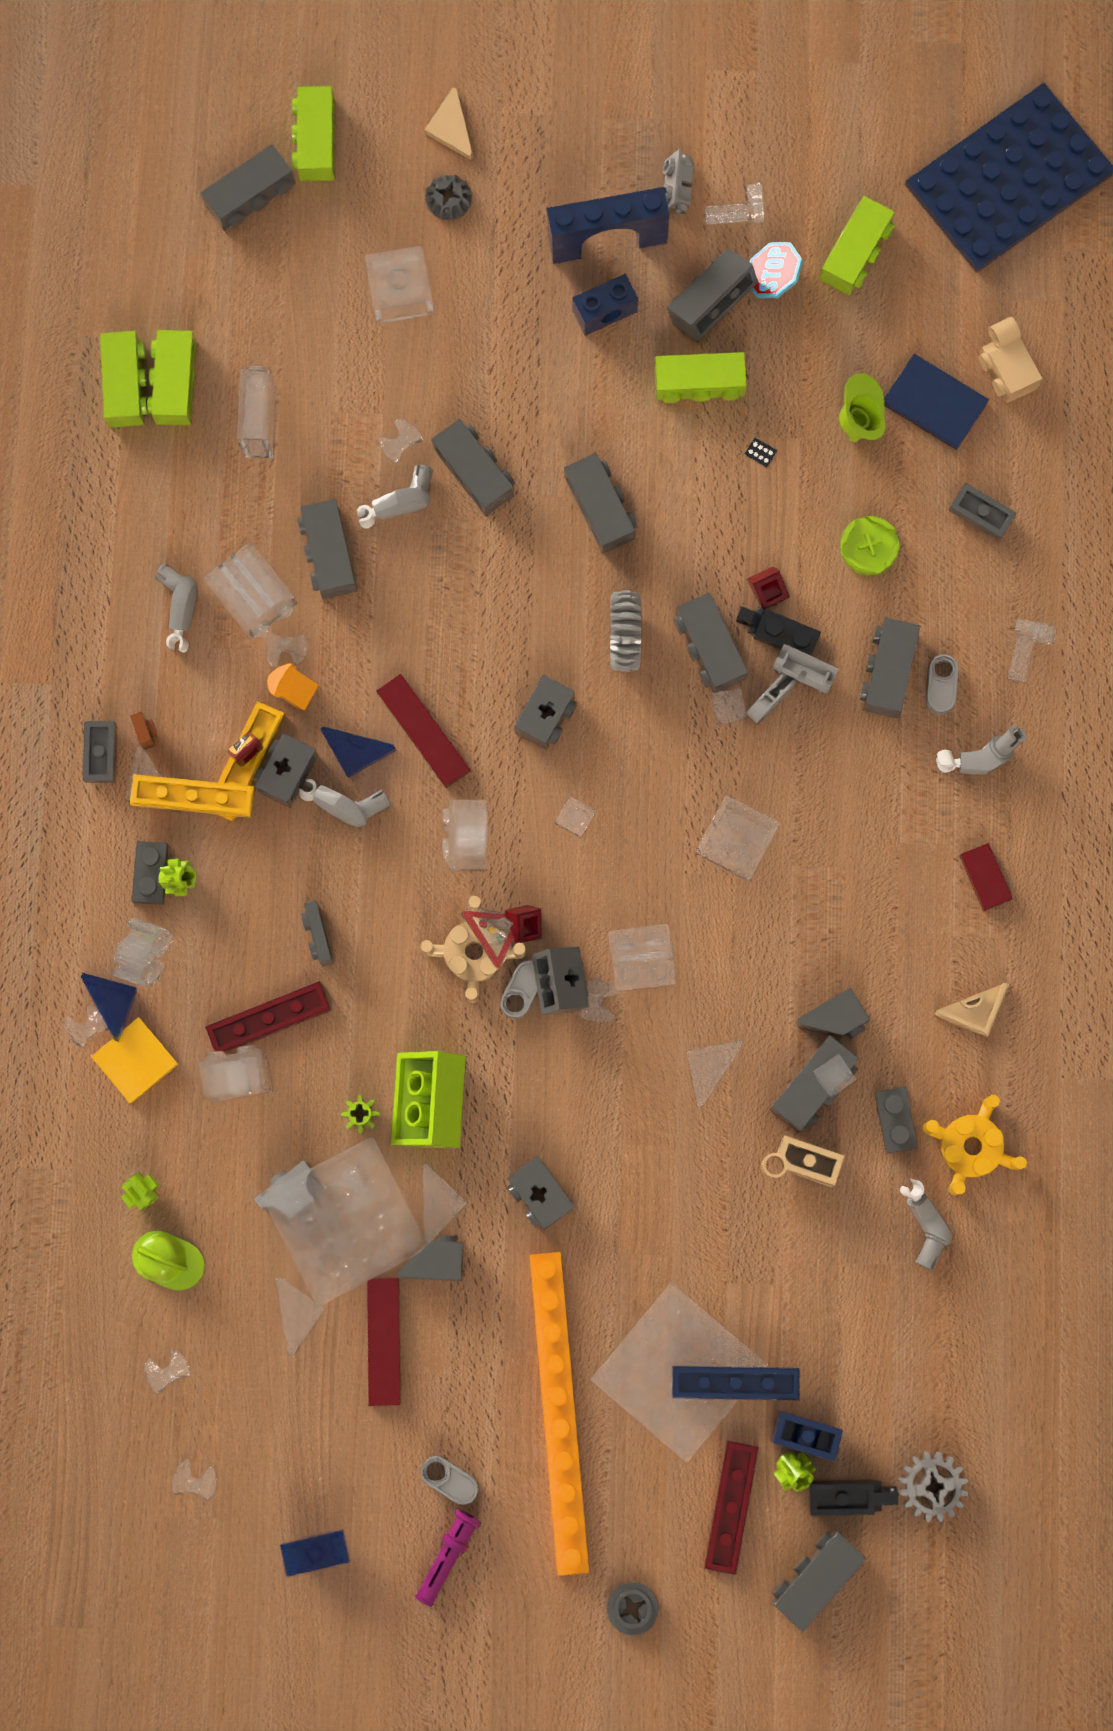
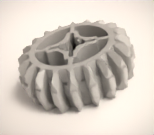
(625, 631)

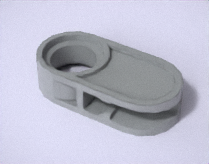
(941, 691)
(771, 698)
(523, 985)
(455, 1484)

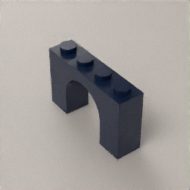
(575, 222)

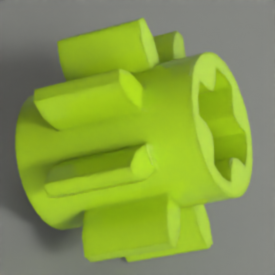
(177, 877)
(367, 1120)
(140, 1191)
(794, 1471)

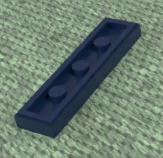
(735, 1383)

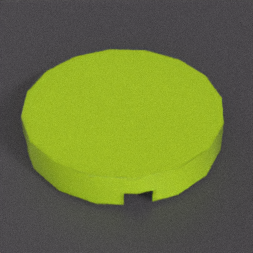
(869, 545)

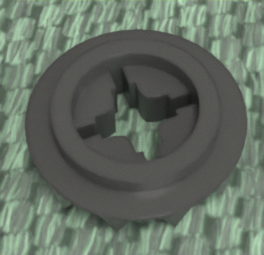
(455, 206)
(647, 1612)

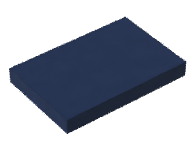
(935, 401)

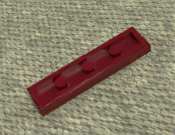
(423, 731)
(268, 1018)
(383, 1342)
(731, 1507)

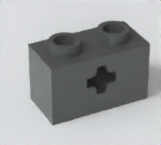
(545, 696)
(285, 787)
(560, 980)
(537, 1175)

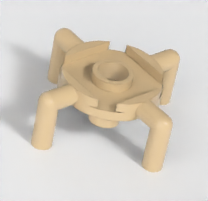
(459, 964)

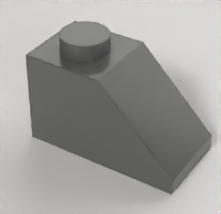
(836, 1017)
(436, 1261)

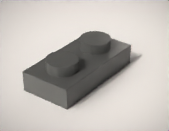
(982, 511)
(99, 752)
(146, 884)
(320, 946)
(895, 1120)

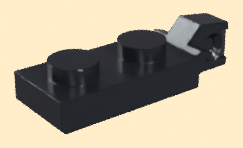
(778, 630)
(850, 1497)

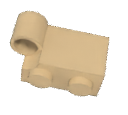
(1009, 362)
(806, 1162)

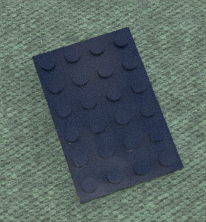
(1010, 177)

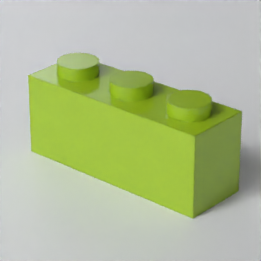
(314, 133)
(858, 246)
(172, 377)
(700, 377)
(123, 379)

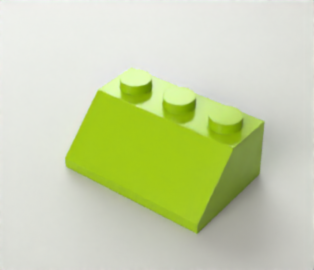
(428, 1099)

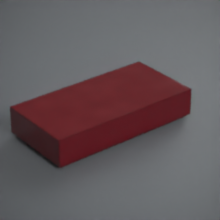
(985, 877)

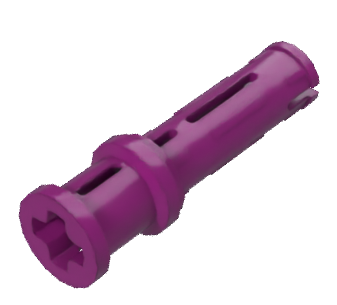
(454, 1543)

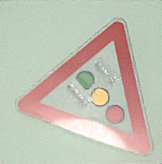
(492, 932)

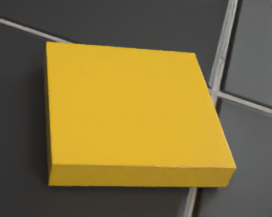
(135, 1060)

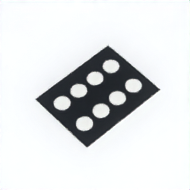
(760, 452)

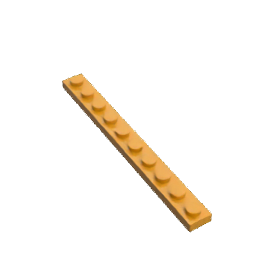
(559, 1414)

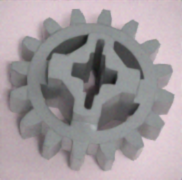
(946, 1484)

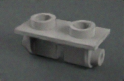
(678, 170)
(805, 668)

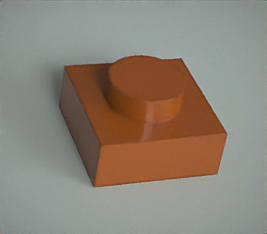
(144, 730)

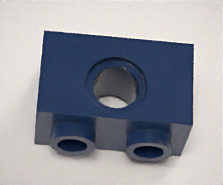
(605, 304)
(806, 1435)

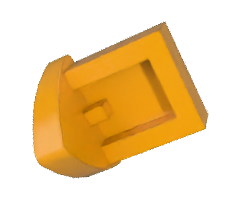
(291, 686)

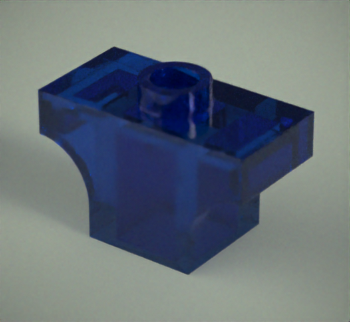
(315, 1552)

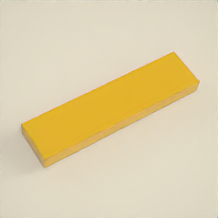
(263, 724)
(192, 796)

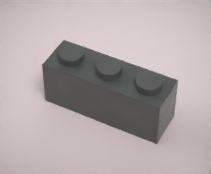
(248, 188)
(712, 294)
(473, 466)
(600, 502)
(327, 549)
(710, 643)
(890, 667)
(805, 1094)
(817, 1579)

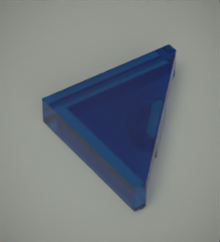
(355, 751)
(111, 1000)

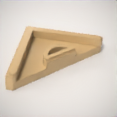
(449, 126)
(975, 1012)

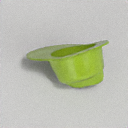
(863, 409)
(168, 1260)

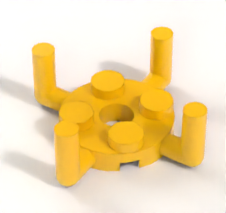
(990, 1140)

